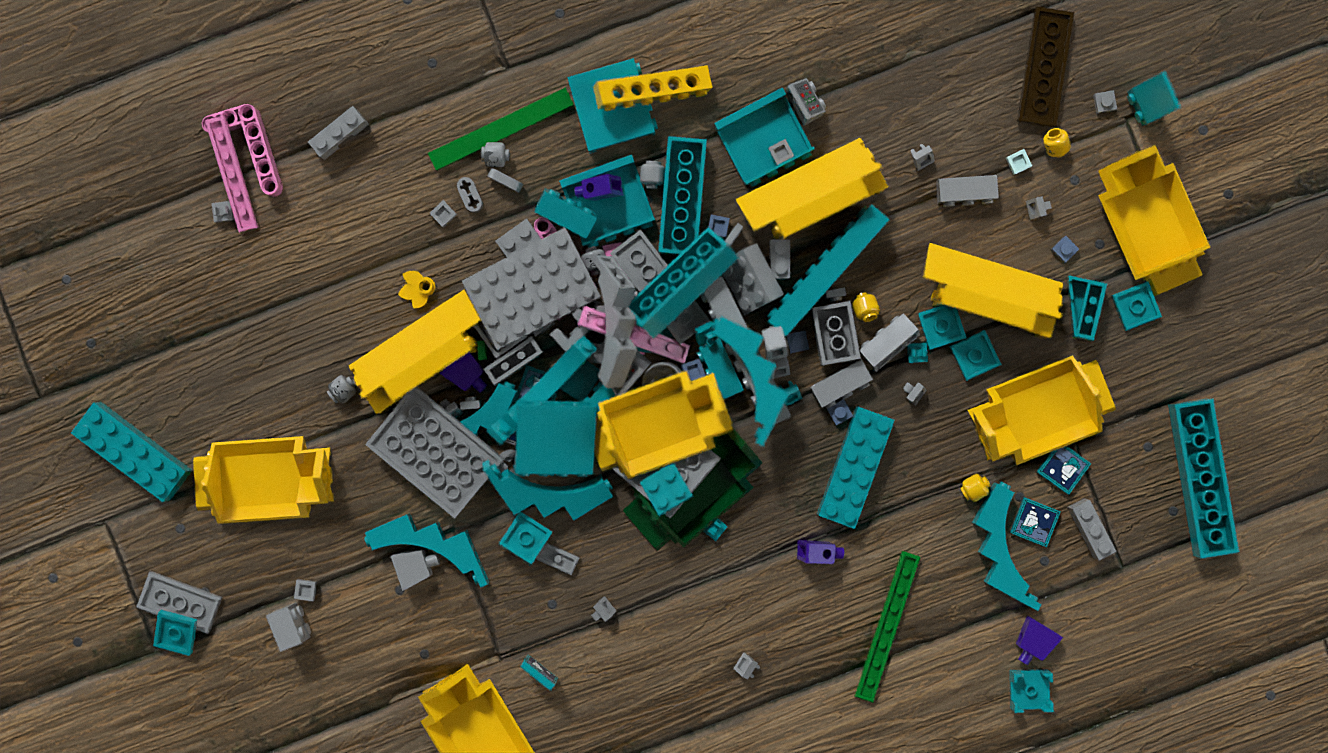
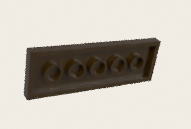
(1045, 66)

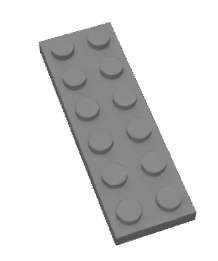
(642, 265)

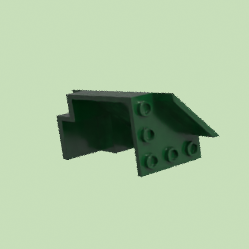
(710, 499)

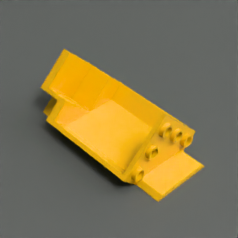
(814, 190)
(1153, 220)
(994, 290)
(416, 353)
(1043, 410)
(660, 424)
(262, 479)
(470, 717)

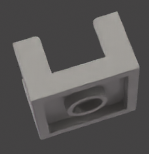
(576, 334)

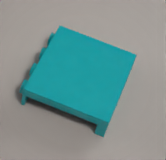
(615, 126)
(755, 129)
(618, 213)
(555, 438)

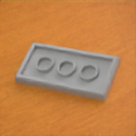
(179, 598)

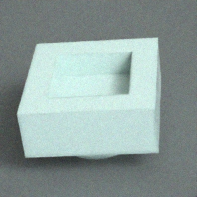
(1018, 161)

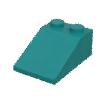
(1153, 99)

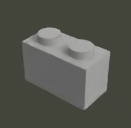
(780, 259)

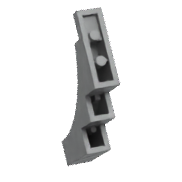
(617, 296)

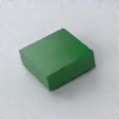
(482, 350)

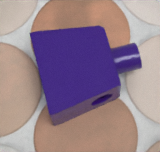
(600, 187)
(465, 373)
(812, 552)
(1036, 640)

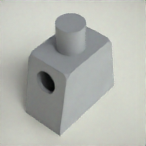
(413, 566)

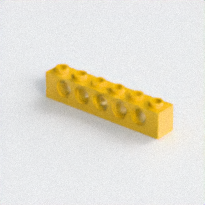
(697, 75)

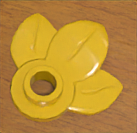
(414, 288)

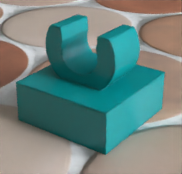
(704, 334)
(917, 352)
(794, 393)
(715, 529)

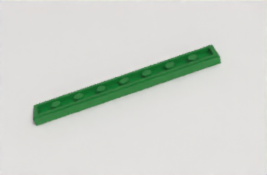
(501, 129)
(887, 626)

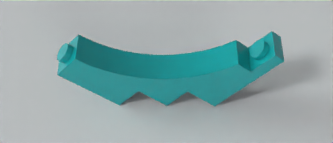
(546, 387)
(768, 397)
(493, 409)
(522, 493)
(457, 549)
(1002, 573)

